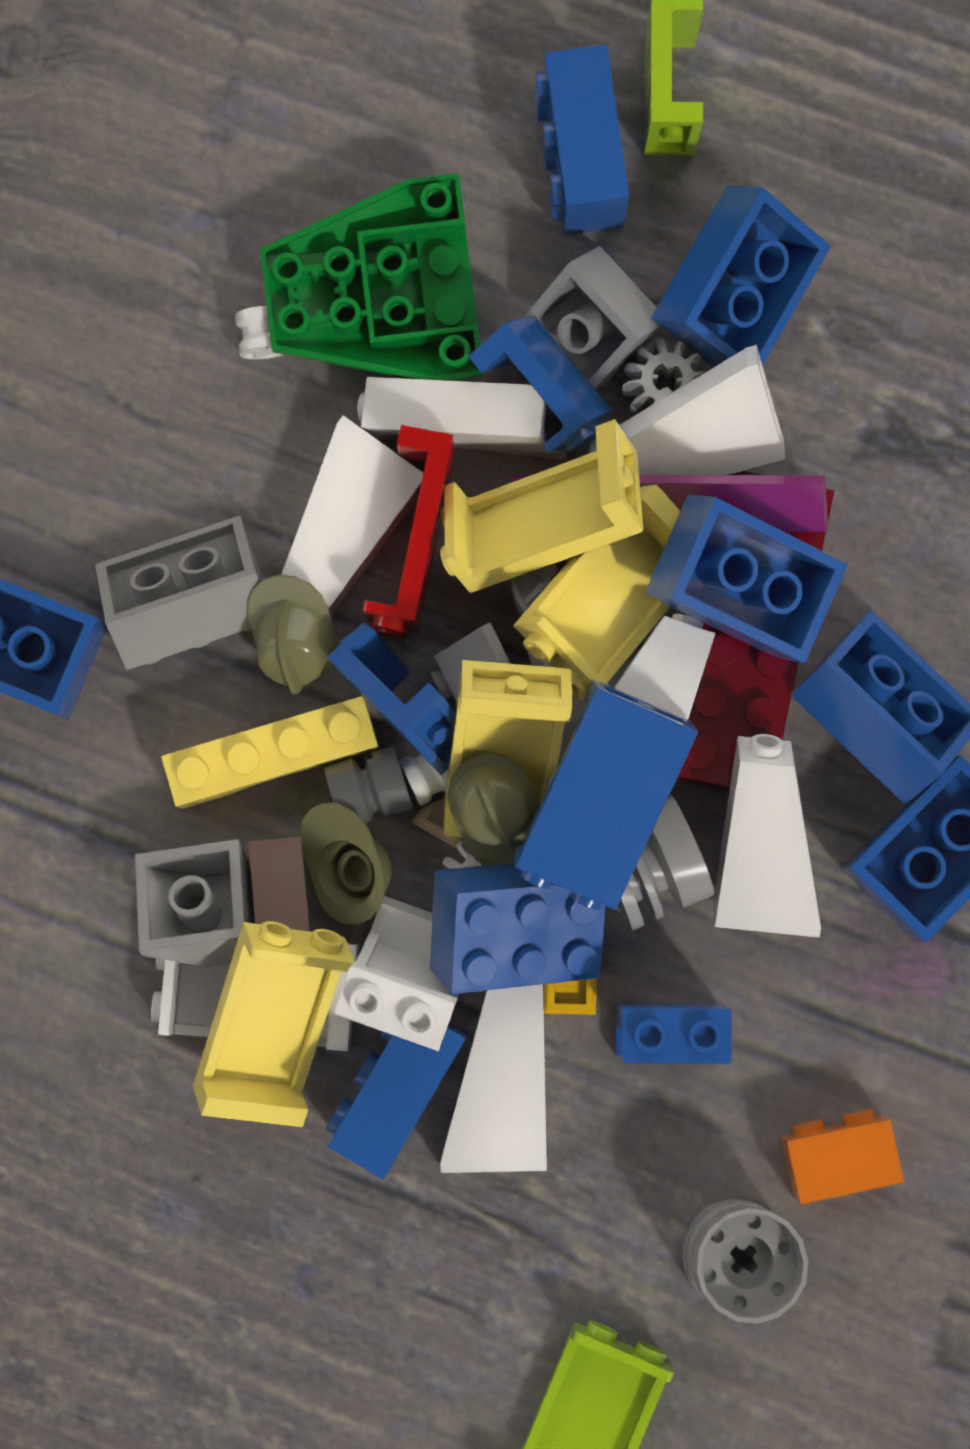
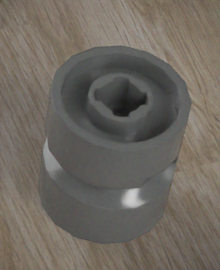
(370, 785)

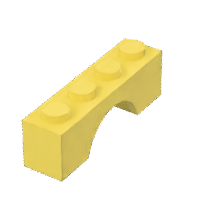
(270, 752)

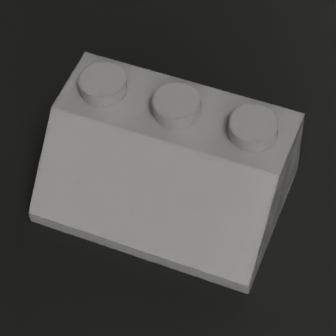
(179, 592)

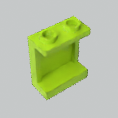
(669, 125)

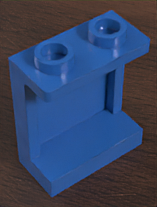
(551, 375)
(374, 672)
(673, 1032)

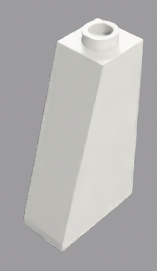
(476, 414)
(711, 424)
(351, 511)
(668, 665)
(764, 850)
(502, 1092)

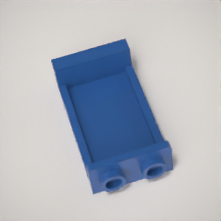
(605, 797)

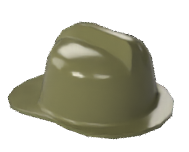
(291, 630)
(492, 806)
(344, 863)

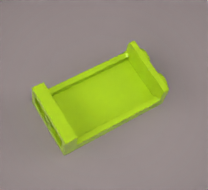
(599, 1392)

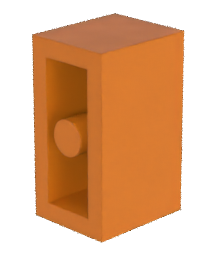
(841, 1156)

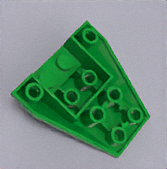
(379, 285)

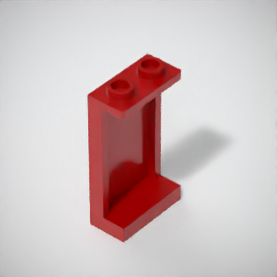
(435, 455)

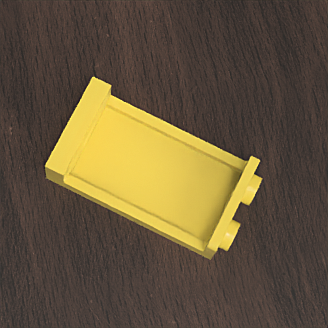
(544, 514)
(597, 602)
(511, 714)
(269, 1023)

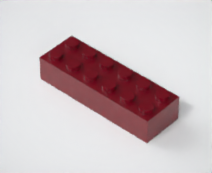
(739, 695)

